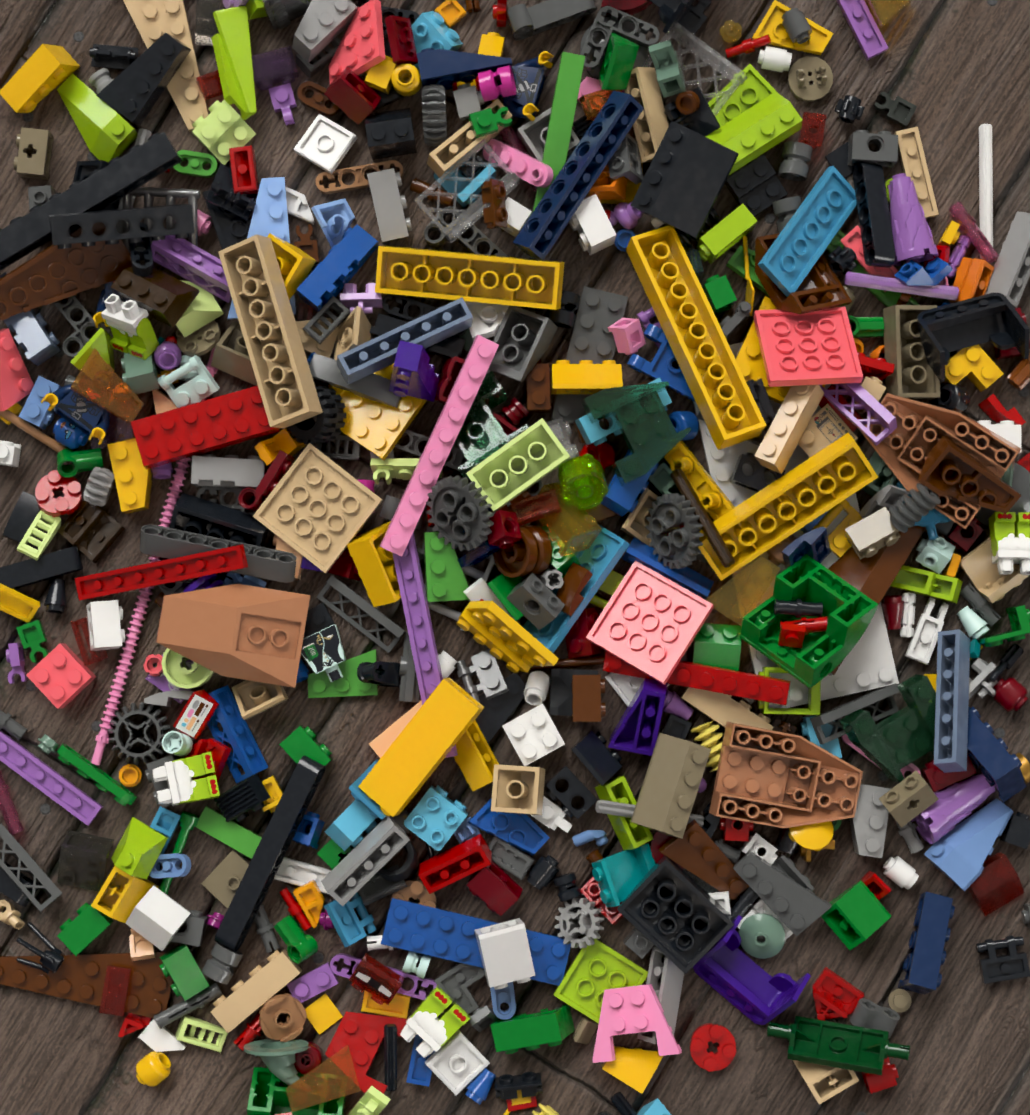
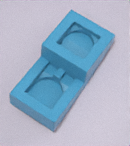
(166, 824)

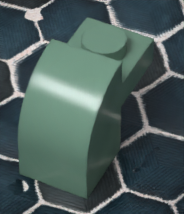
(667, 68)
(663, 481)

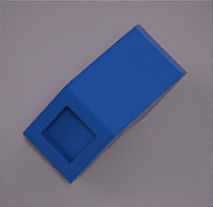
(915, 275)

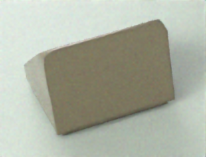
(585, 1031)

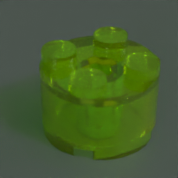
(582, 482)

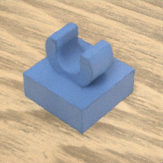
(466, 831)

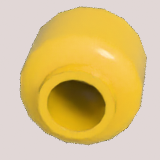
(401, 84)
(153, 1069)

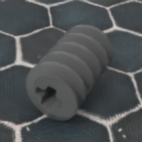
(913, 508)

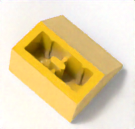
(121, 894)

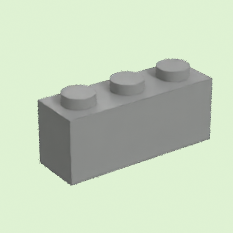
(389, 204)

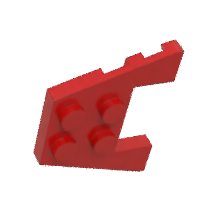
(363, 1036)

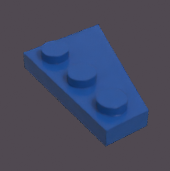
(511, 828)

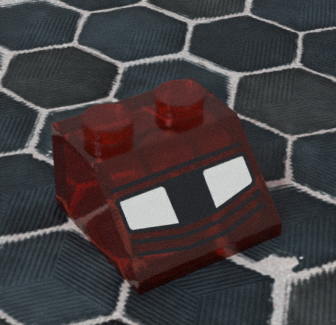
(376, 980)

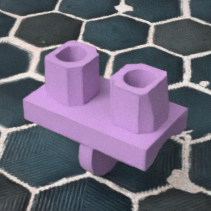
(366, 301)

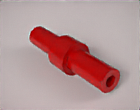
(748, 46)
(295, 909)

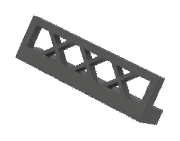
(366, 607)
(854, 705)
(29, 866)

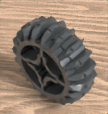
(434, 114)
(132, 726)

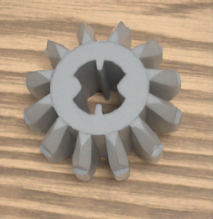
(99, 486)

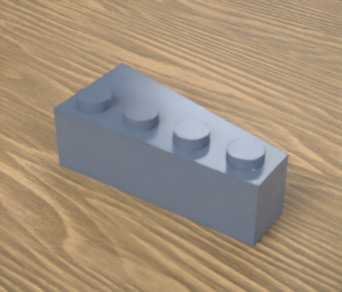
(33, 336)

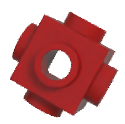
(732, 833)

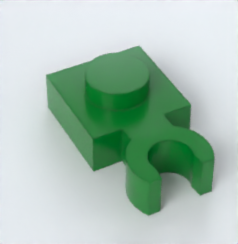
(486, 122)
(32, 637)

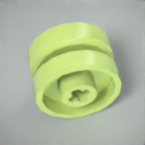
(180, 675)

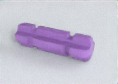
(958, 252)

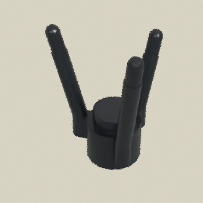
(50, 960)

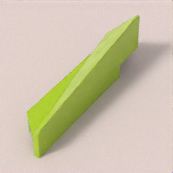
(234, 59)

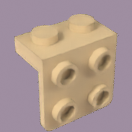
(985, 574)

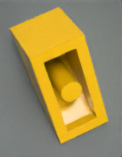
(492, 44)

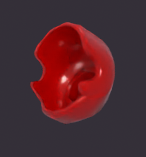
(603, 453)

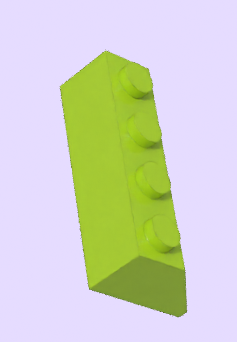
(758, 129)

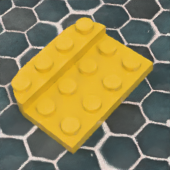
(504, 637)

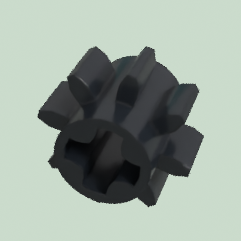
(849, 109)
(842, 260)

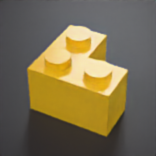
(975, 365)

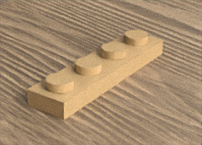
(915, 167)

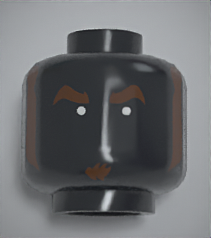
(953, 397)

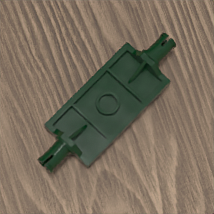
(838, 1044)

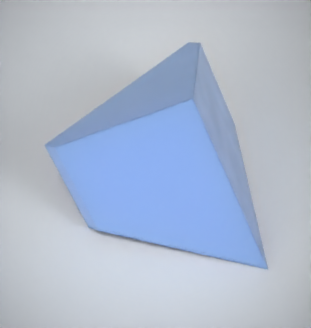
(334, 219)

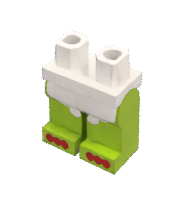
(129, 327)
(1010, 541)
(180, 783)
(431, 1029)

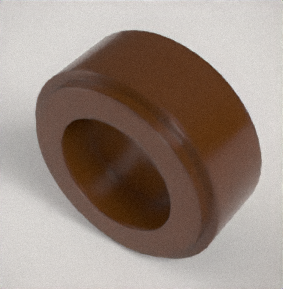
(687, 102)

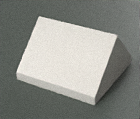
(157, 917)

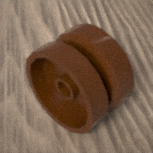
(526, 555)

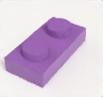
(313, 983)

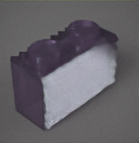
(274, 68)

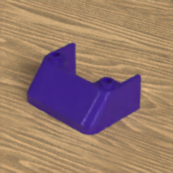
(745, 982)

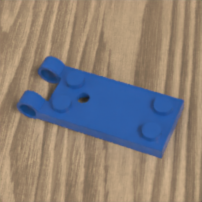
(661, 364)

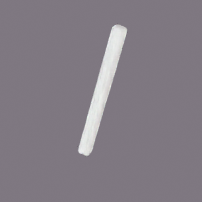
(986, 182)

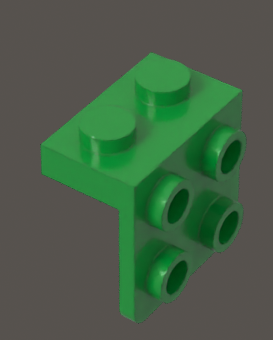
(1020, 625)

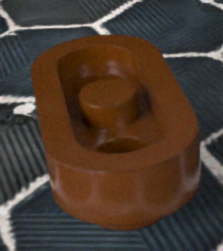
(319, 99)

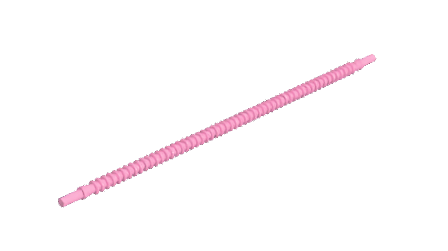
(103, 736)

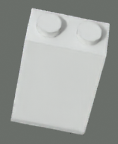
(505, 953)

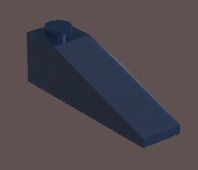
(450, 67)

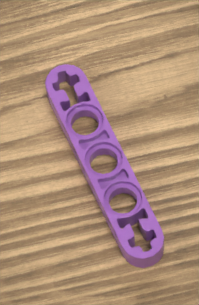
(348, 958)

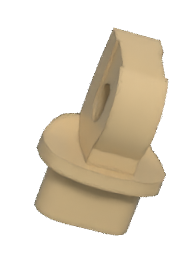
(10, 916)

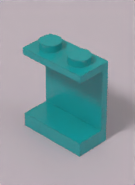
(622, 873)

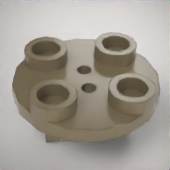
(799, 79)
(200, 341)

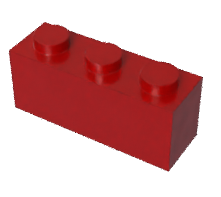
(455, 863)

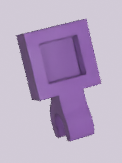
(283, 100)
(15, 656)

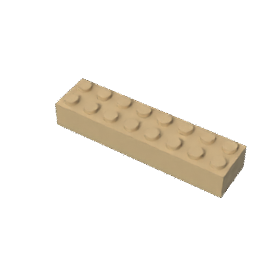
(270, 332)

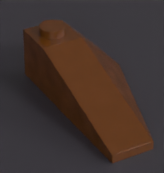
(959, 475)

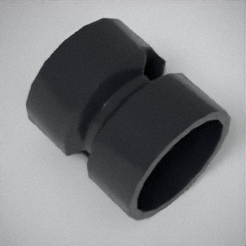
(565, 315)

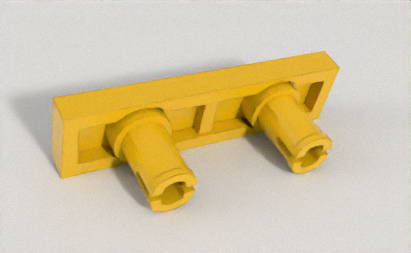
(705, 487)

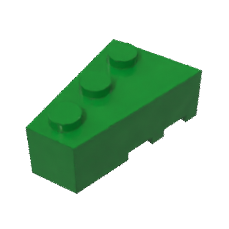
(532, 1030)

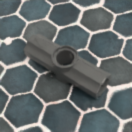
(409, 686)

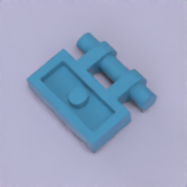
(346, 921)

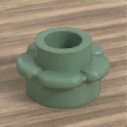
(47, 744)

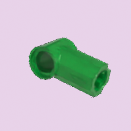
(867, 326)
(81, 461)
(299, 945)

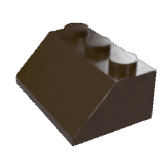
(158, 293)

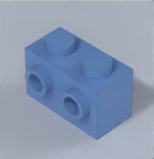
(33, 409)

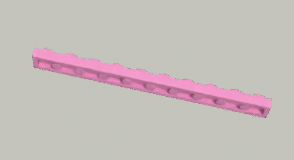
(439, 445)

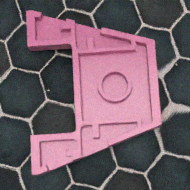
(628, 1012)

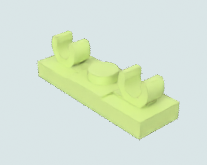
(394, 468)
(370, 1103)

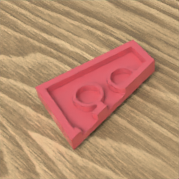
(14, 376)

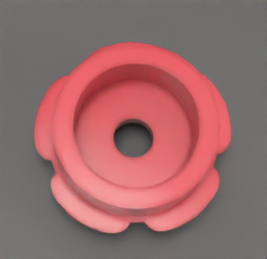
(148, 665)

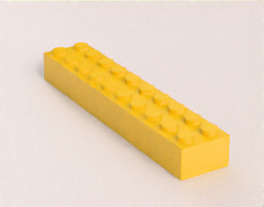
(695, 337)

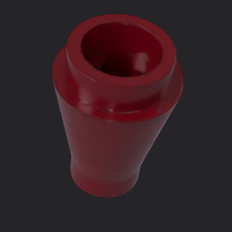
(893, 610)

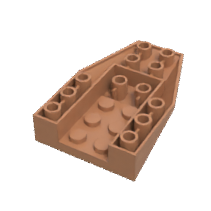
(917, 433)
(237, 631)
(781, 780)

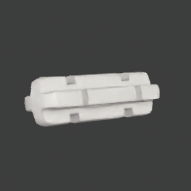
(908, 615)

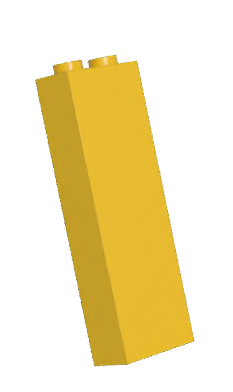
(421, 747)

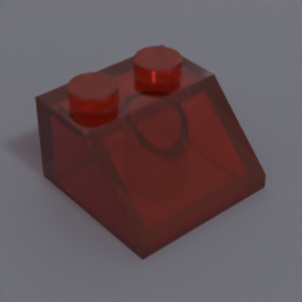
(996, 884)

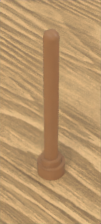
(31, 430)

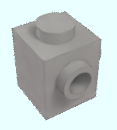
(467, 100)

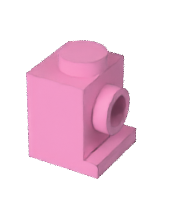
(627, 335)

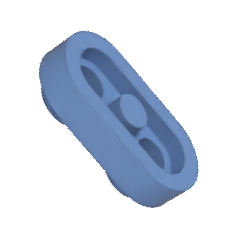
(171, 866)
(503, 995)

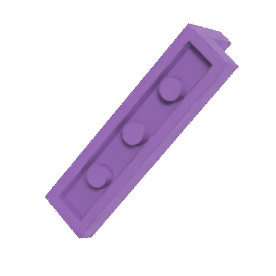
(196, 264)
(867, 402)

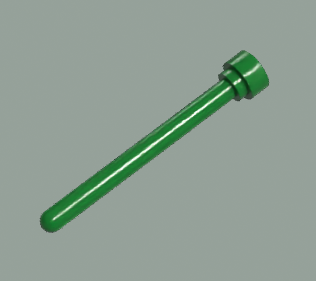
(188, 822)

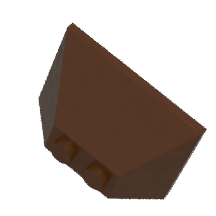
(817, 291)

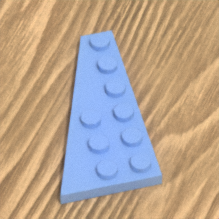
(268, 217)

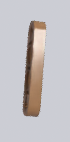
(359, 173)

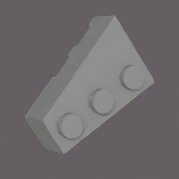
(321, 25)
(227, 471)
(870, 821)

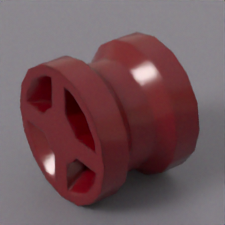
(515, 411)

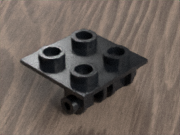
(701, 121)
(223, 195)

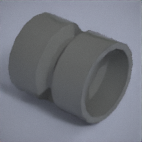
(795, 159)
(785, 209)
(221, 965)

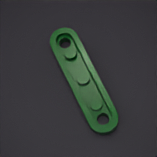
(104, 781)

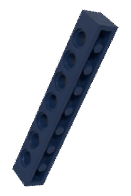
(578, 175)

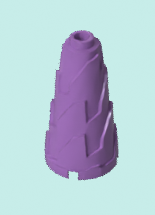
(908, 223)
(952, 807)

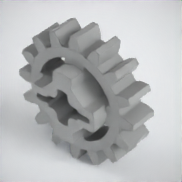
(588, 922)

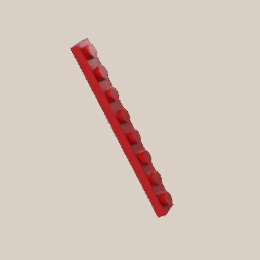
(161, 572)
(713, 679)

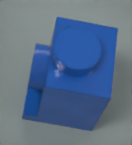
(309, 839)

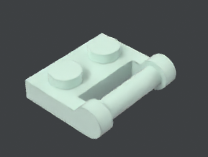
(192, 390)

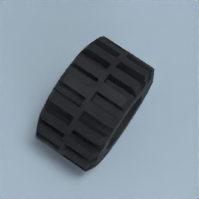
(327, 423)

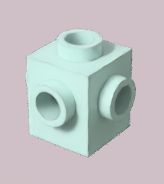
(934, 553)

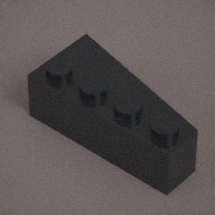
(145, 79)

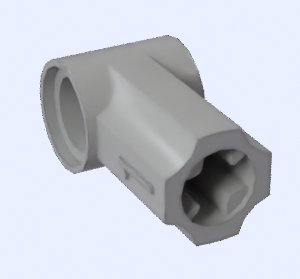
(551, 578)

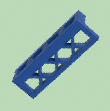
(684, 577)
(237, 734)

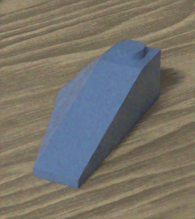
(965, 847)

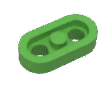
(196, 163)

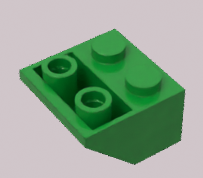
(855, 915)

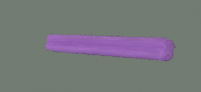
(895, 285)

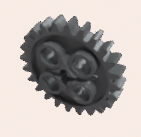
(459, 513)
(681, 544)

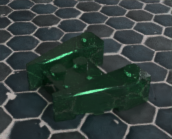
(642, 424)
(481, 432)
(902, 735)

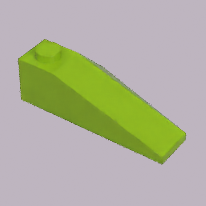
(98, 123)

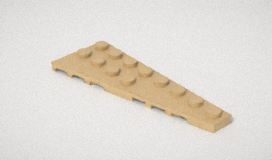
(169, 16)

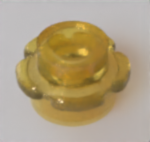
(731, 37)

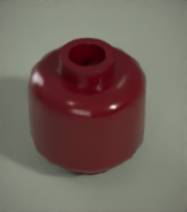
(1010, 694)
(315, 1057)

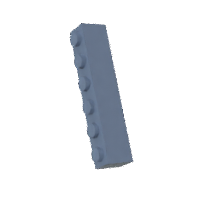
(422, 331)
(952, 701)

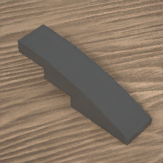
(370, 387)

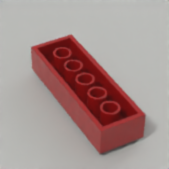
(201, 427)

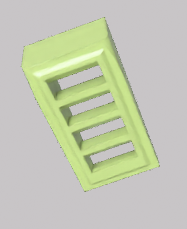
(46, 523)
(198, 1041)

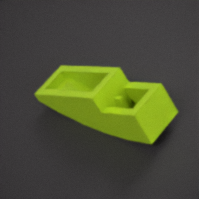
(928, 584)

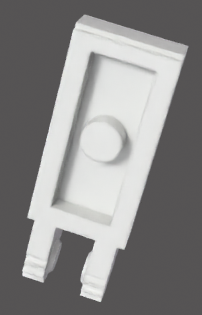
(926, 633)

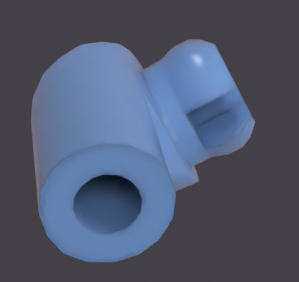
(590, 835)

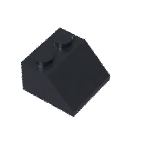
(597, 757)

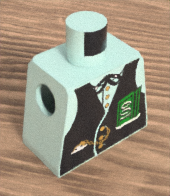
(324, 652)

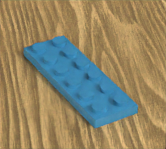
(809, 231)
(600, 561)

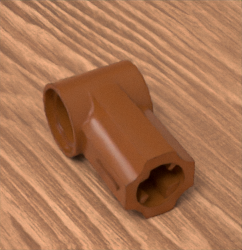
(1020, 374)

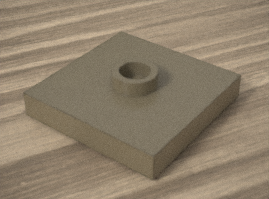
(226, 878)

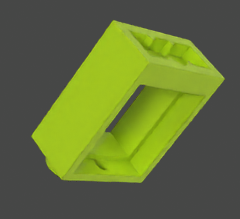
(726, 234)
(814, 696)

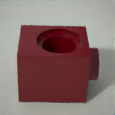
(505, 529)
(960, 542)

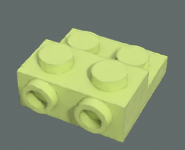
(222, 130)

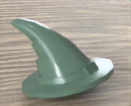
(278, 1056)

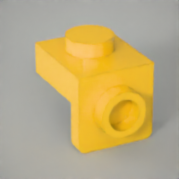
(275, 793)

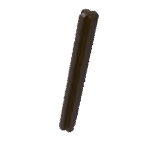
(708, 526)

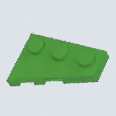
(442, 570)
(348, 685)

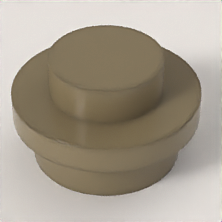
(899, 1000)

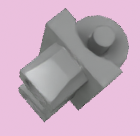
(984, 671)

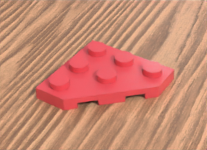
(362, 43)

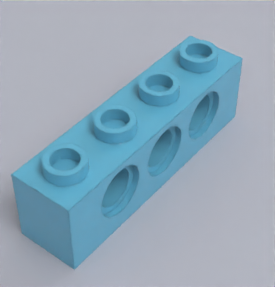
(595, 434)

